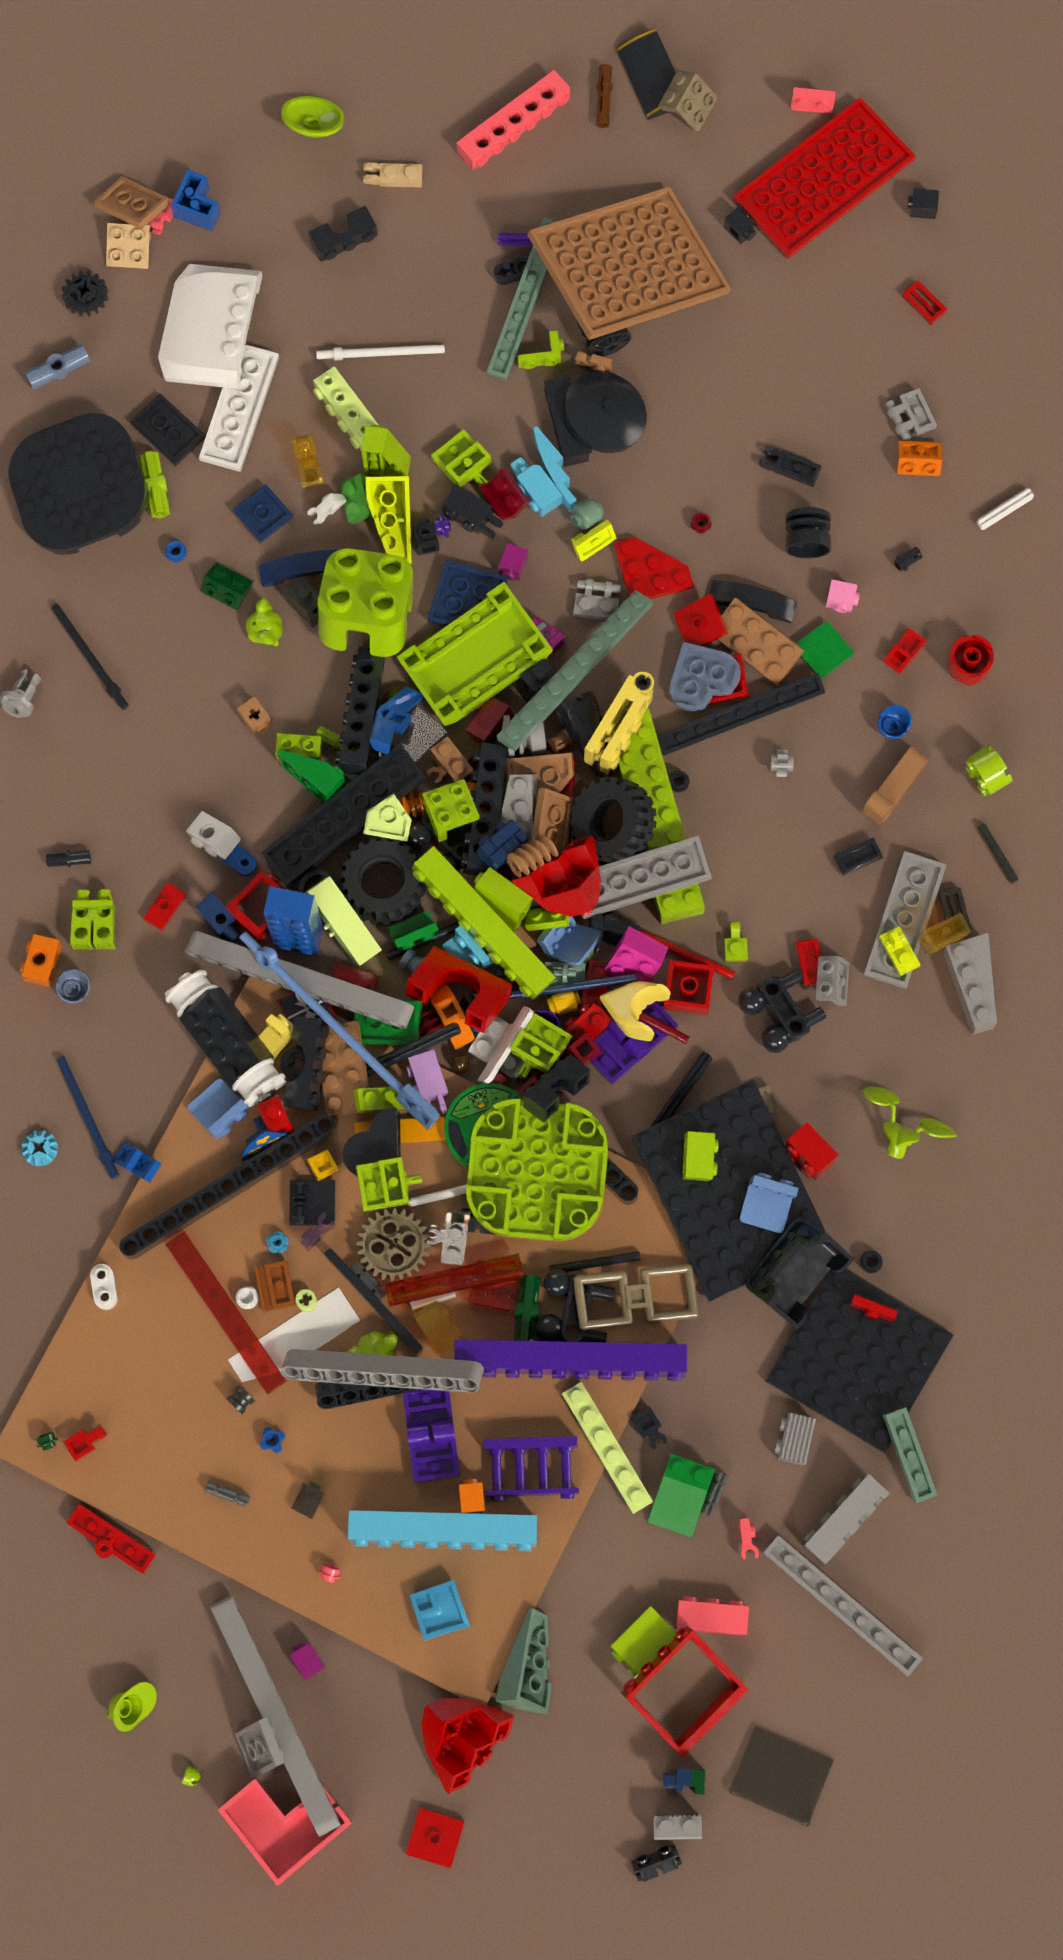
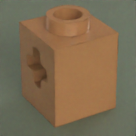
(251, 708)

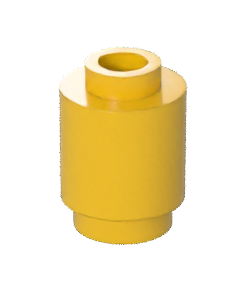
(564, 1002)

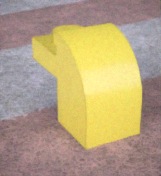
(277, 1034)

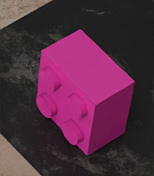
(637, 955)

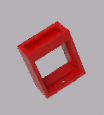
(251, 928)

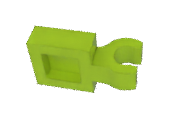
(735, 946)

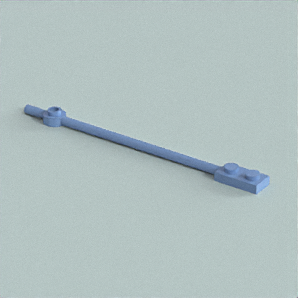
(407, 1095)

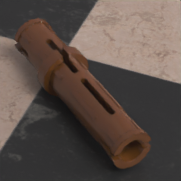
(604, 89)

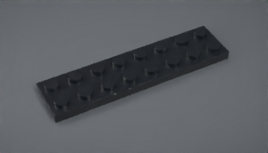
(342, 815)

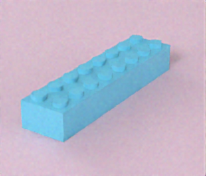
(442, 1529)

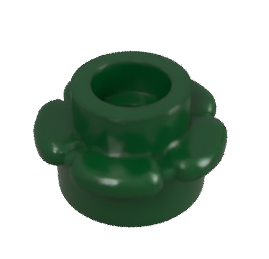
(46, 1441)

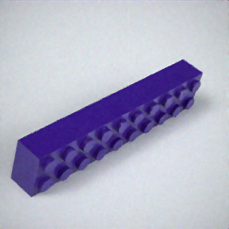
(576, 1359)

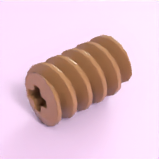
(531, 853)

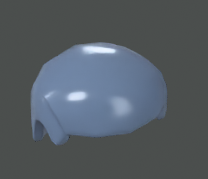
(72, 986)

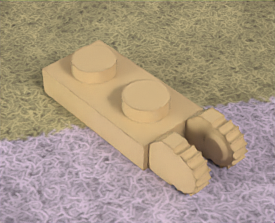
(394, 174)

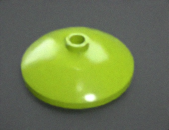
(312, 116)

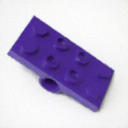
(624, 1052)
(431, 1435)

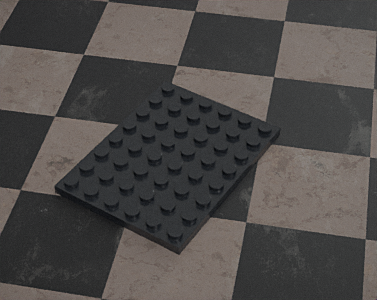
(709, 1211)

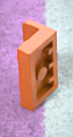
(919, 458)

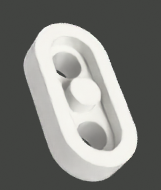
(104, 1286)

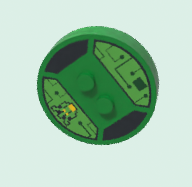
(465, 1113)

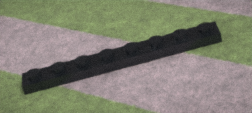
(740, 714)

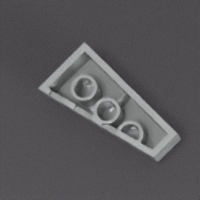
(520, 802)
(973, 979)
(846, 1519)

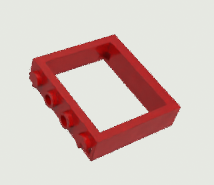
(710, 1716)

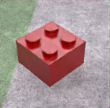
(689, 987)
(811, 1151)

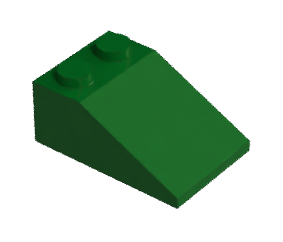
(315, 775)
(681, 1495)

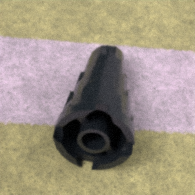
(581, 720)

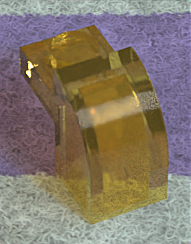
(307, 460)

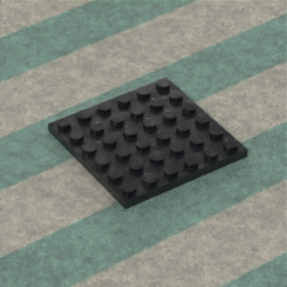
(858, 1365)

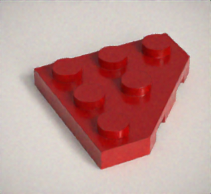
(650, 569)

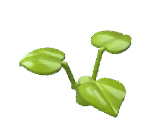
(899, 1135)

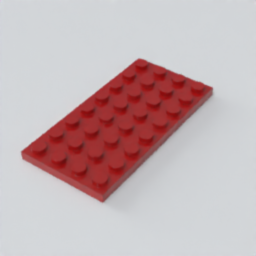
(824, 178)

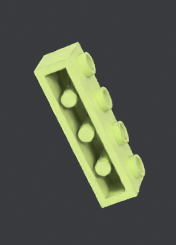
(343, 404)

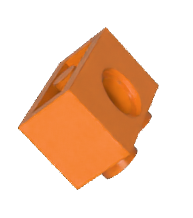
(42, 973)
(472, 1497)

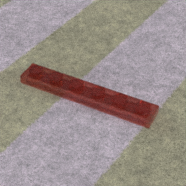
(454, 1279)

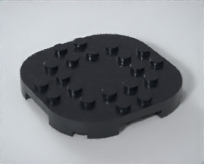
(78, 483)

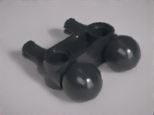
(422, 832)
(781, 1009)
(551, 1327)

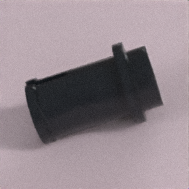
(907, 559)

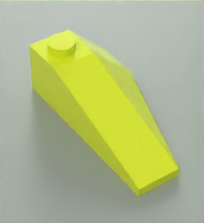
(390, 509)

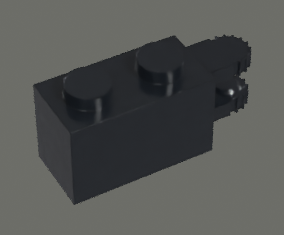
(470, 512)

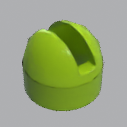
(191, 1776)

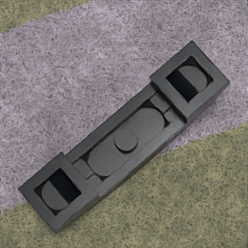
(756, 598)

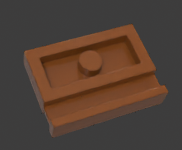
(275, 1286)

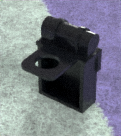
(611, 929)

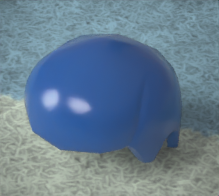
(894, 722)

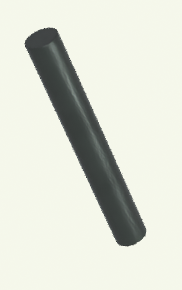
(1011, 875)

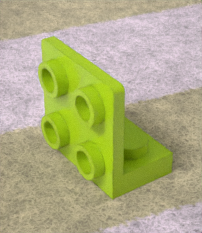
(449, 807)

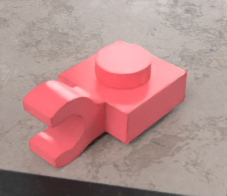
(158, 222)
(747, 1531)

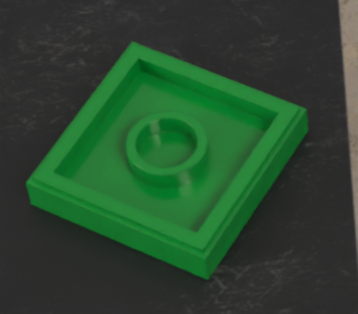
(824, 650)

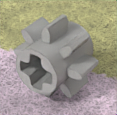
(782, 762)

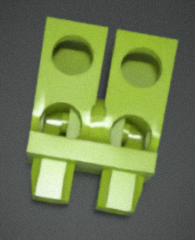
(92, 913)

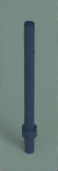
(580, 985)
(104, 1154)

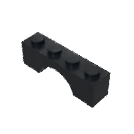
(304, 1090)

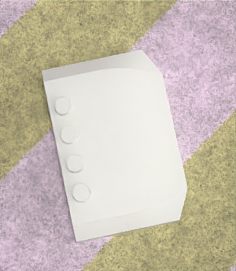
(208, 325)

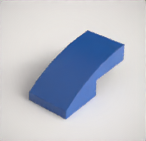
(137, 1162)

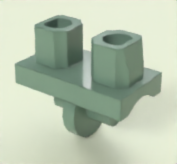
(566, 972)

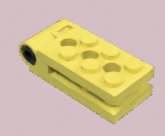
(632, 698)

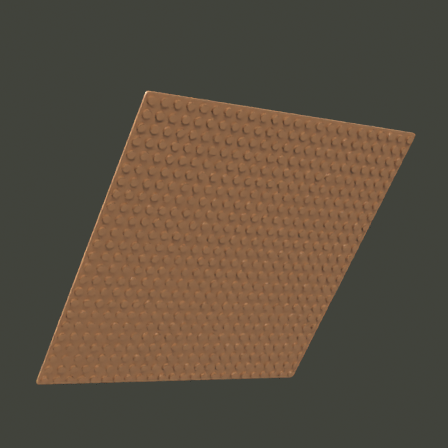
(162, 1375)

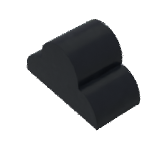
(375, 1145)

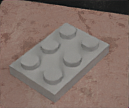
(259, 1747)

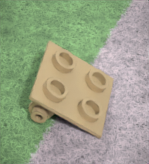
(127, 246)

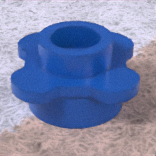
(276, 1445)

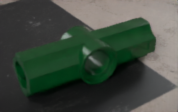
(527, 1308)

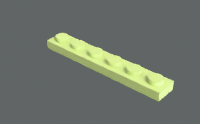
(607, 1448)

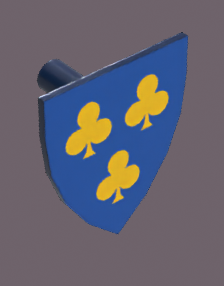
(261, 1139)

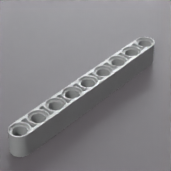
(382, 1370)

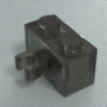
(453, 1237)

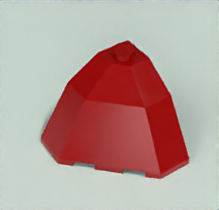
(567, 882)
(461, 1736)

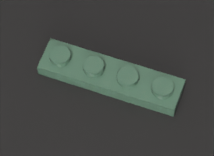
(910, 1455)

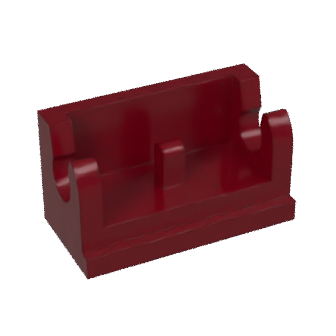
(489, 721)

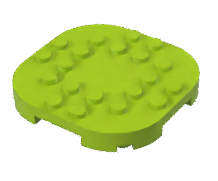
(537, 1175)

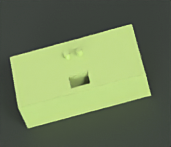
(343, 922)

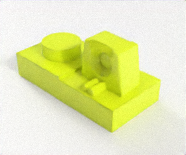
(593, 541)
(899, 951)

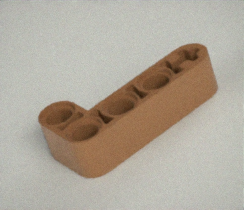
(895, 786)

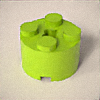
(988, 770)

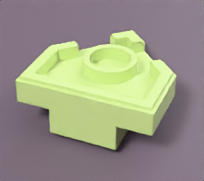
(388, 820)

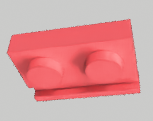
(813, 100)

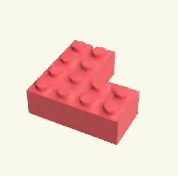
(276, 1839)

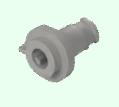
(18, 702)

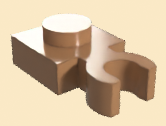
(594, 362)

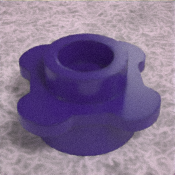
(442, 526)

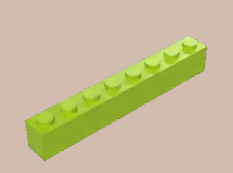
(482, 923)

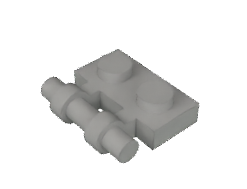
(917, 411)
(596, 606)

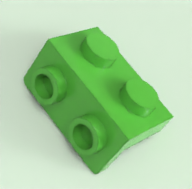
(355, 493)

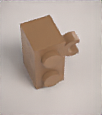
(449, 763)

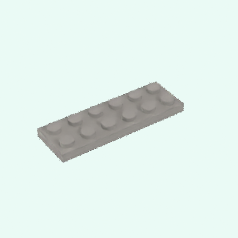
(651, 874)
(909, 908)

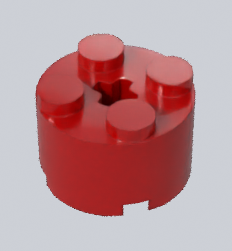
(970, 671)

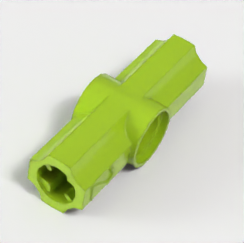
(157, 484)

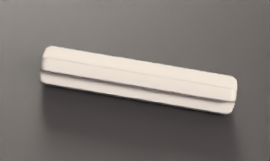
(1005, 508)

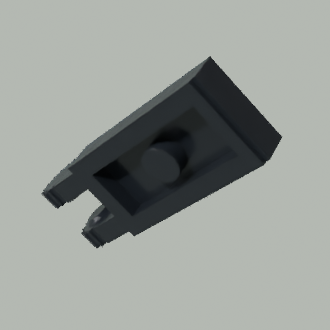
(791, 466)

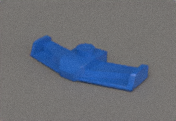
(393, 718)

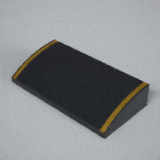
(647, 69)

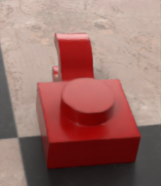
(82, 1443)

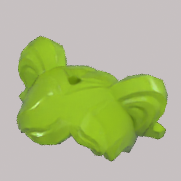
(268, 624)
(376, 1343)

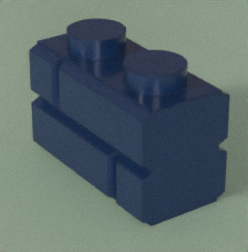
(506, 840)

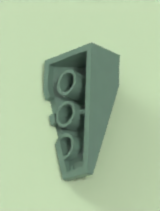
(524, 1677)

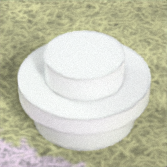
(247, 1297)

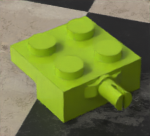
(462, 459)
(540, 1045)
(385, 1184)

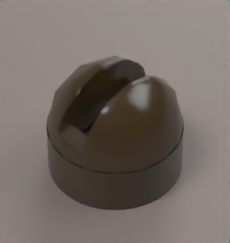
(460, 1064)

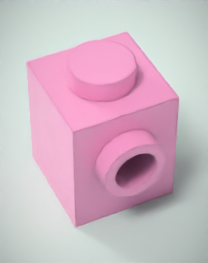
(842, 596)

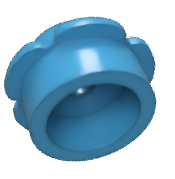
(277, 1248)

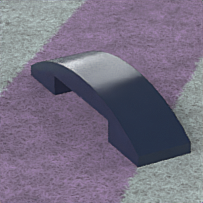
(293, 567)

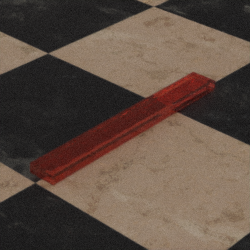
(226, 1313)

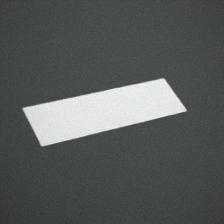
(303, 1331)

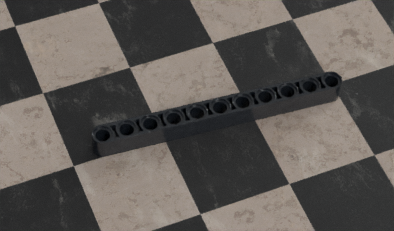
(223, 1197)

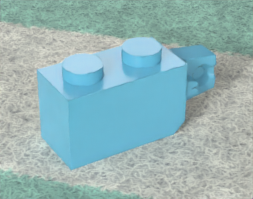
(537, 487)

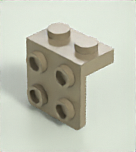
(689, 98)

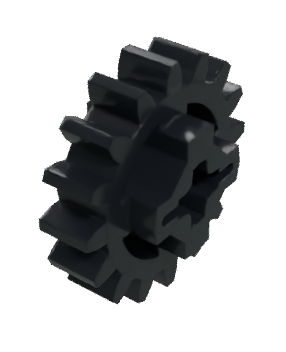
(91, 299)

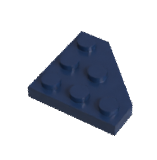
(461, 590)

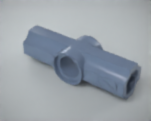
(69, 360)

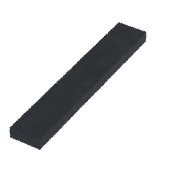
(373, 1301)

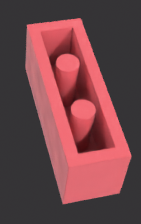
(712, 1616)

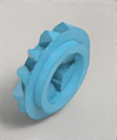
(49, 1146)

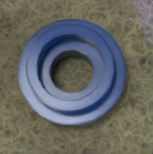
(175, 545)

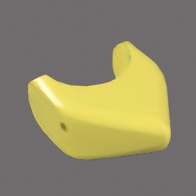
(627, 1004)

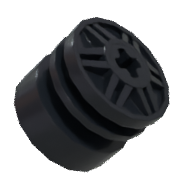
(607, 343)
(808, 532)

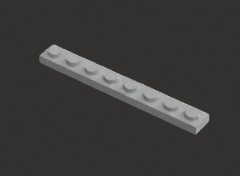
(843, 1606)

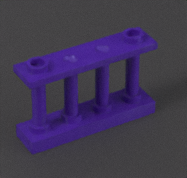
(519, 1448)

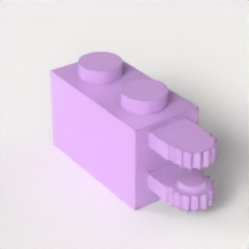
(428, 1077)

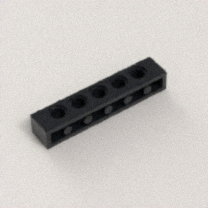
(495, 757)
(357, 761)

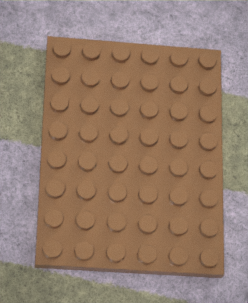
(628, 262)

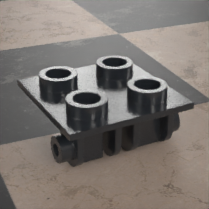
(310, 1200)

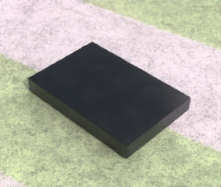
(167, 429)

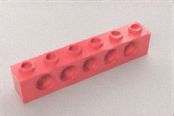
(550, 85)

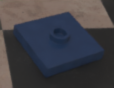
(263, 513)

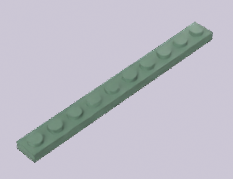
(574, 670)

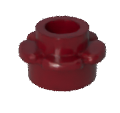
(701, 517)

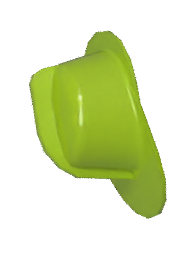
(132, 1706)

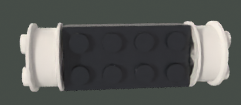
(225, 1037)

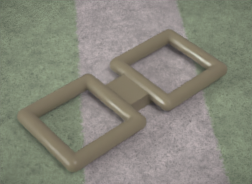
(635, 1296)

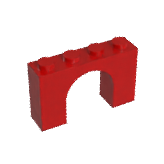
(442, 968)

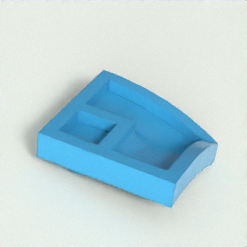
(439, 1610)

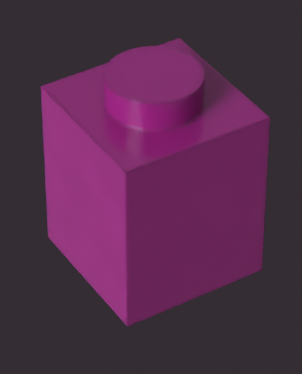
(513, 561)
(307, 1660)

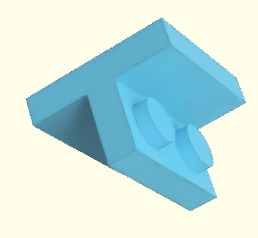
(465, 948)

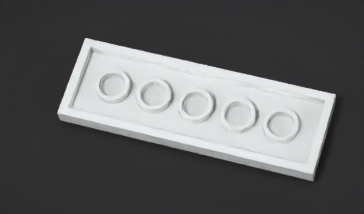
(239, 411)

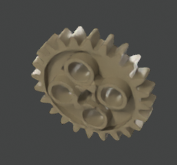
(382, 1262)

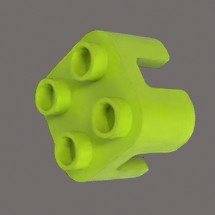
(365, 595)

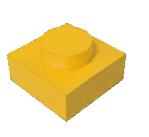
(322, 1165)

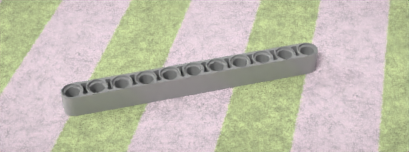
(316, 984)
(271, 1706)

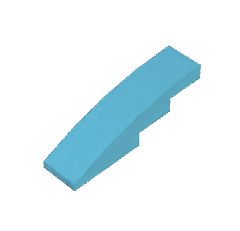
(552, 463)

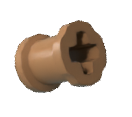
(559, 741)

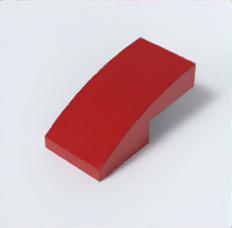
(904, 651)

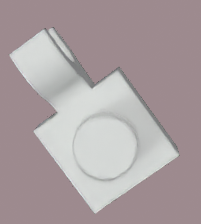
(329, 505)

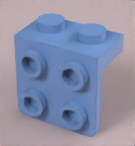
(569, 943)
(218, 1109)
(767, 1202)

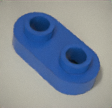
(235, 859)

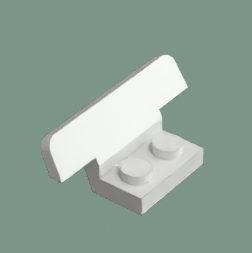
(495, 1043)

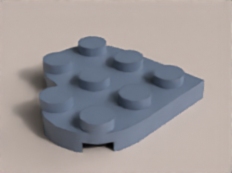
(702, 674)

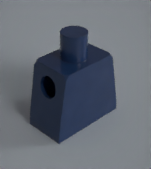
(211, 909)

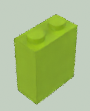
(503, 897)
(642, 1641)

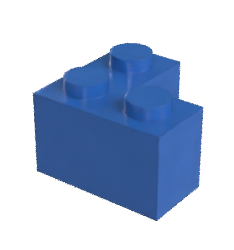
(191, 202)

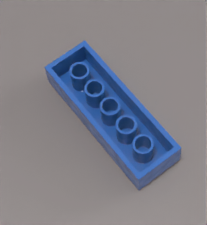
(293, 921)

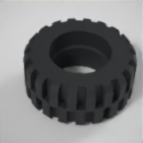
(637, 817)
(381, 853)

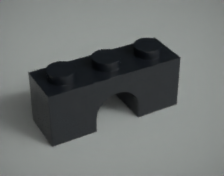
(329, 244)
(567, 1076)

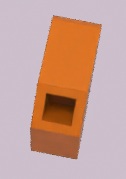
(449, 1011)

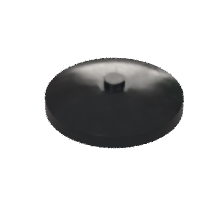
(604, 412)

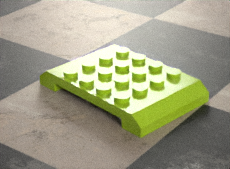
(476, 655)

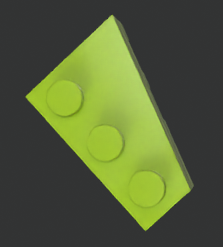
(383, 453)

